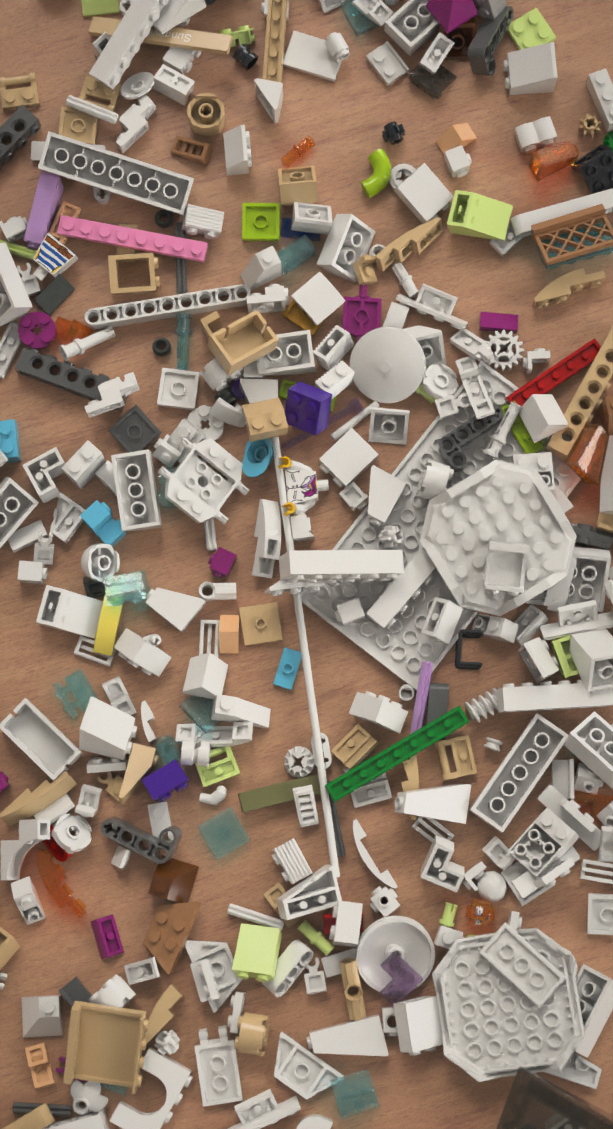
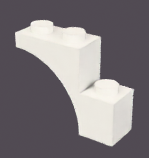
(14, 851)

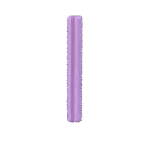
(421, 696)

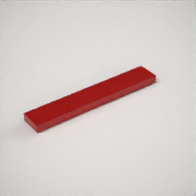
(557, 374)

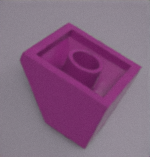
(452, 13)

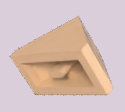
(456, 136)
(229, 634)

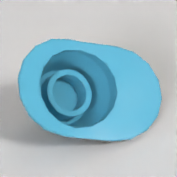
(257, 457)

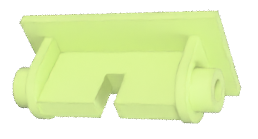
(243, 35)

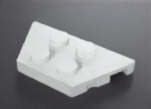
(221, 962)
(301, 1068)

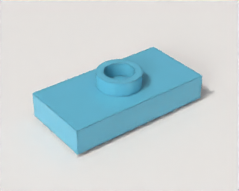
(287, 668)

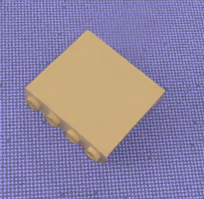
(105, 1045)

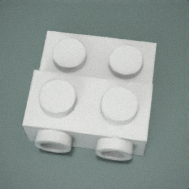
(273, 301)

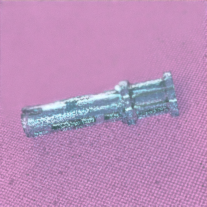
(183, 332)

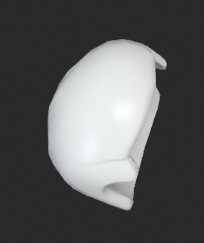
(491, 886)

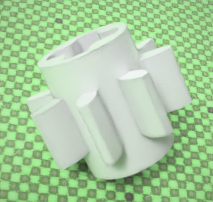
(391, 537)
(167, 1042)

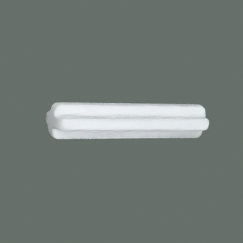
(92, 109)
(255, 917)

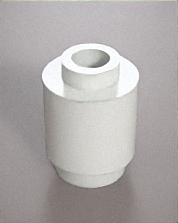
(337, 46)

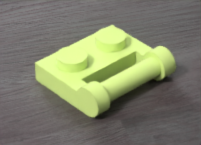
(220, 769)

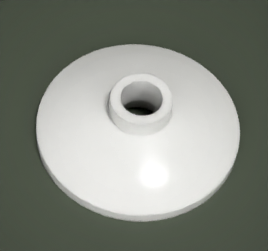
(137, 85)

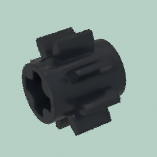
(393, 133)

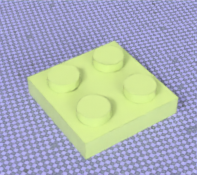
(530, 30)

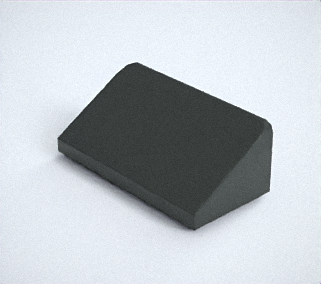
(54, 294)

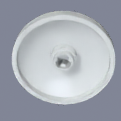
(388, 364)
(390, 935)

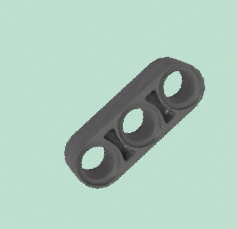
(437, 701)

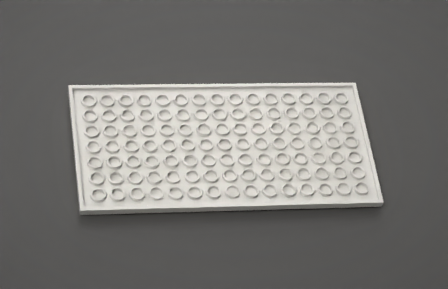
(403, 645)

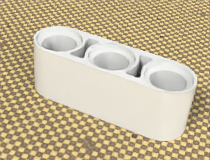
(289, 967)

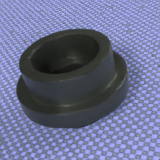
(164, 213)
(161, 341)

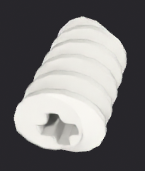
(483, 705)

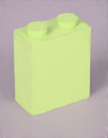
(257, 952)

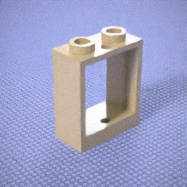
(114, 278)

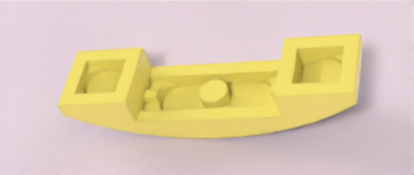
(107, 629)

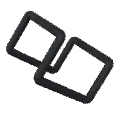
(458, 651)

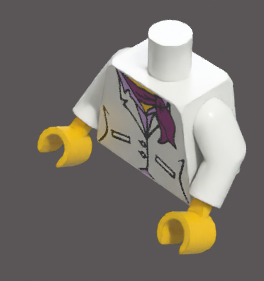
(301, 486)

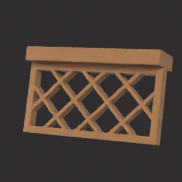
(569, 224)

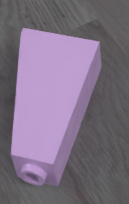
(43, 209)

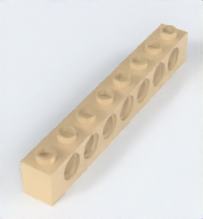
(556, 444)

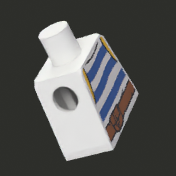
(52, 258)

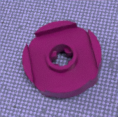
(28, 324)

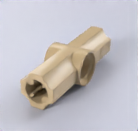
(351, 978)

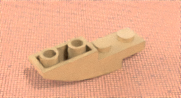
(561, 288)

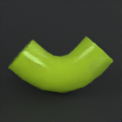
(380, 176)

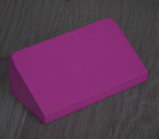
(498, 322)
(107, 936)

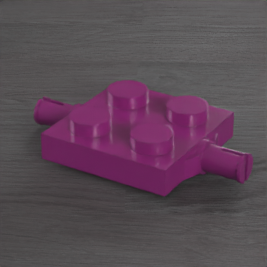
(361, 313)

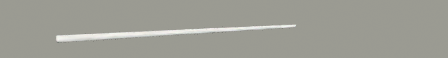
(307, 668)

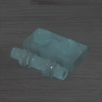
(81, 689)

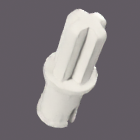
(405, 280)

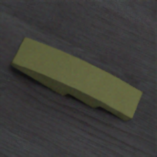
(275, 793)

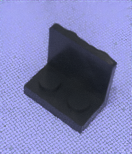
(596, 168)

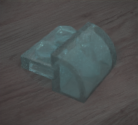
(354, 1093)

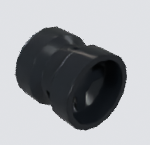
(245, 57)

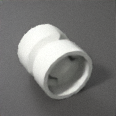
(195, 753)

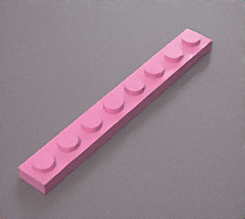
(132, 238)

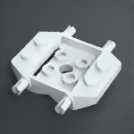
(183, 486)

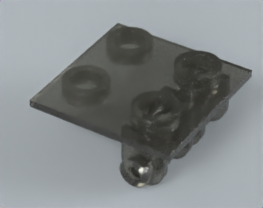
(433, 83)

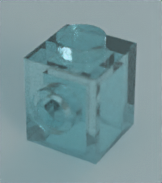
(167, 749)

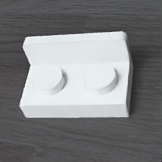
(205, 980)

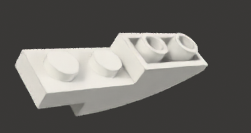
(269, 538)

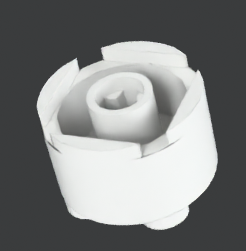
(217, 377)
(433, 479)
(113, 993)

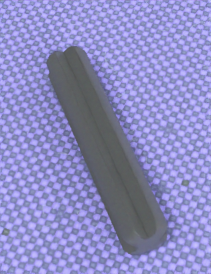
(55, 1109)

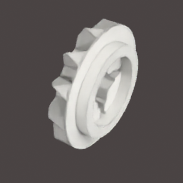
(396, 174)
(307, 762)

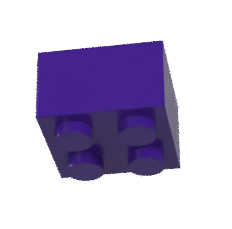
(308, 408)
(166, 780)

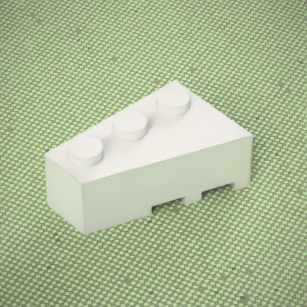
(310, 895)

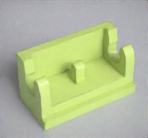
(562, 654)

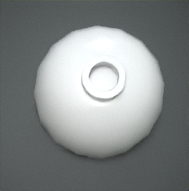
(100, 561)

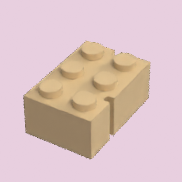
(242, 342)

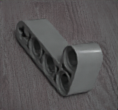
(486, 41)
(472, 433)
(138, 835)

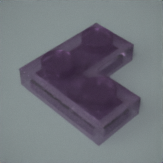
(403, 980)

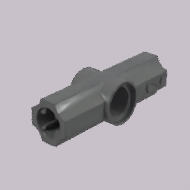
(589, 536)

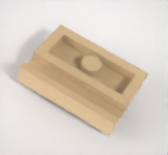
(354, 747)

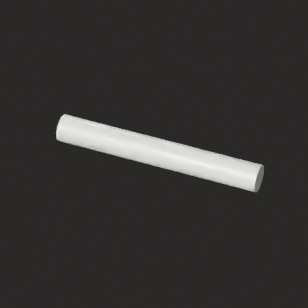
(355, 420)

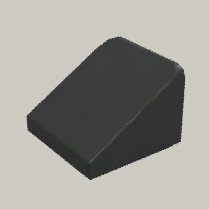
(93, 588)

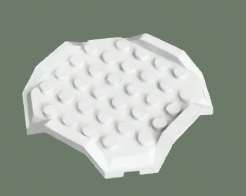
(504, 506)
(492, 1024)

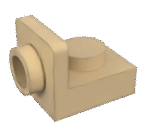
(364, 270)

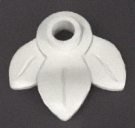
(90, 1095)

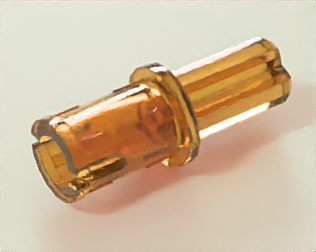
(297, 151)

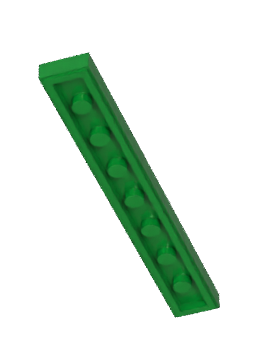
(397, 753)

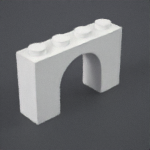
(174, 1078)

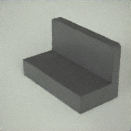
(75, 991)

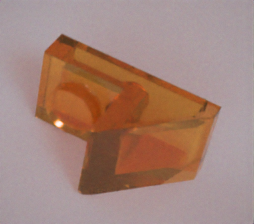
(71, 330)
(598, 802)

